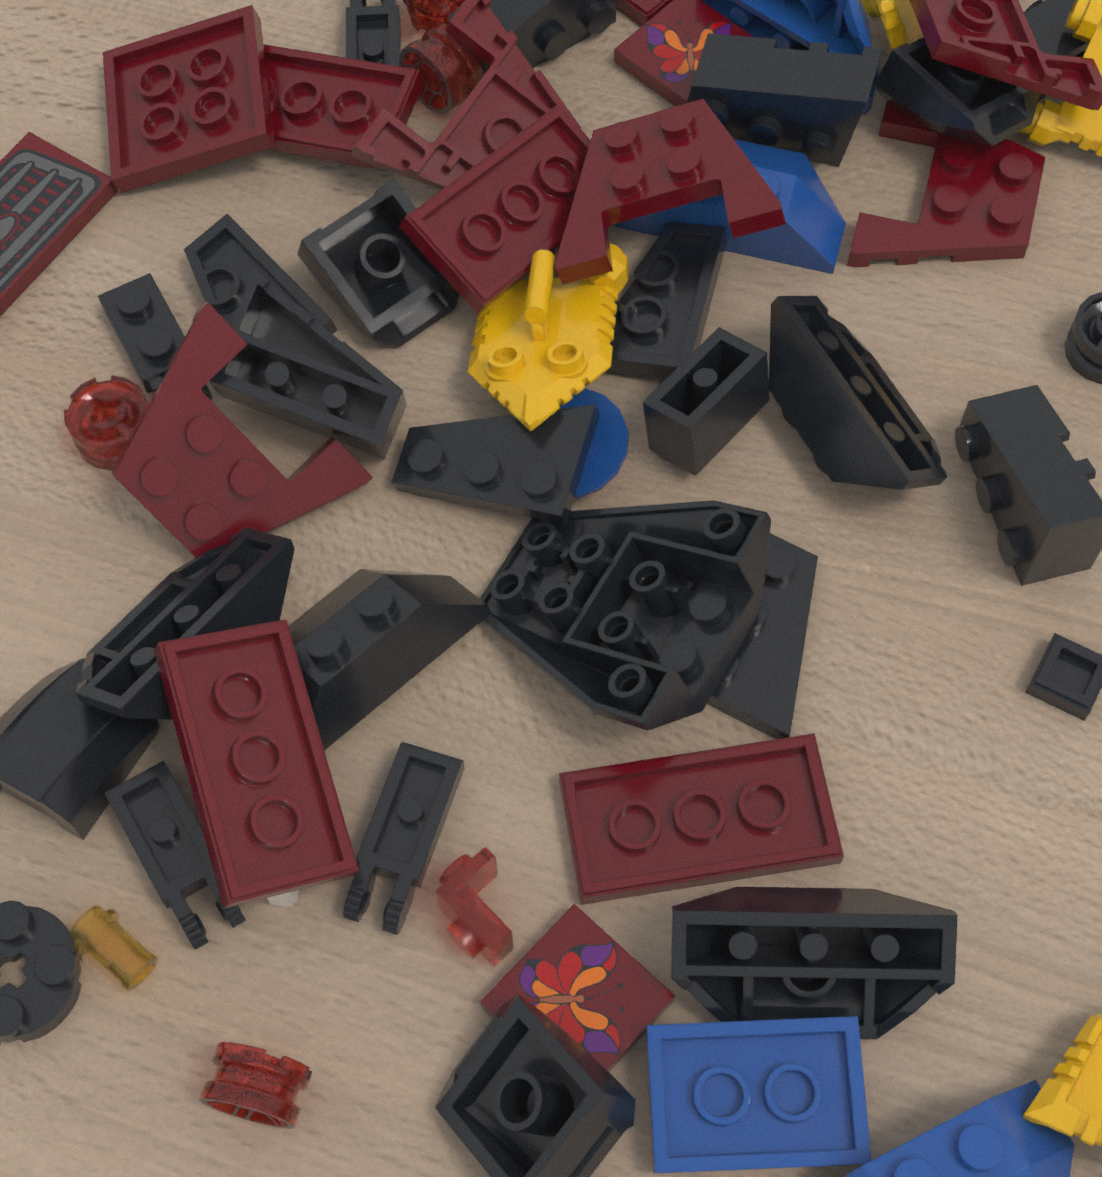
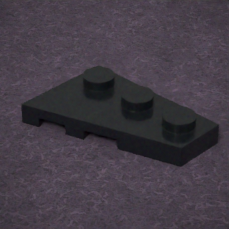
(223, 266)
(668, 302)
(501, 463)
(766, 668)

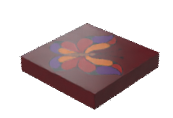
(670, 46)
(586, 987)

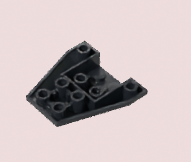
(635, 603)

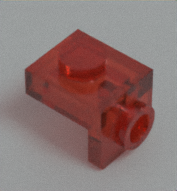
(473, 923)

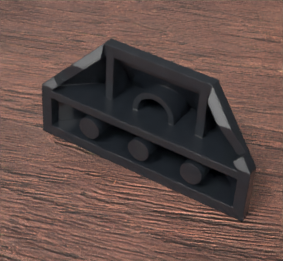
(845, 402)
(210, 594)
(375, 639)
(813, 954)

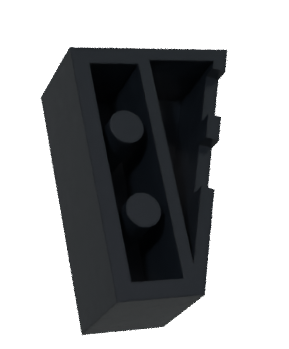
(550, 26)
(785, 95)
(307, 374)
(1031, 484)

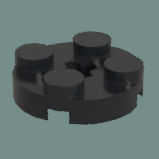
(51, 972)

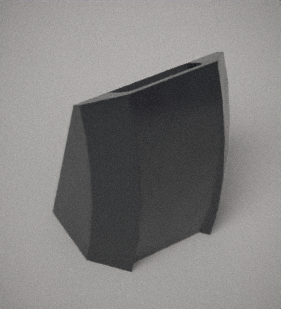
(954, 98)
(378, 270)
(66, 752)
(534, 1099)

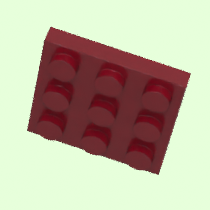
(187, 99)

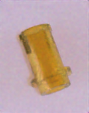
(112, 946)

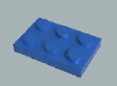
(757, 1095)

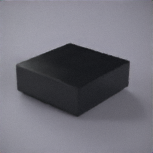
(1068, 677)

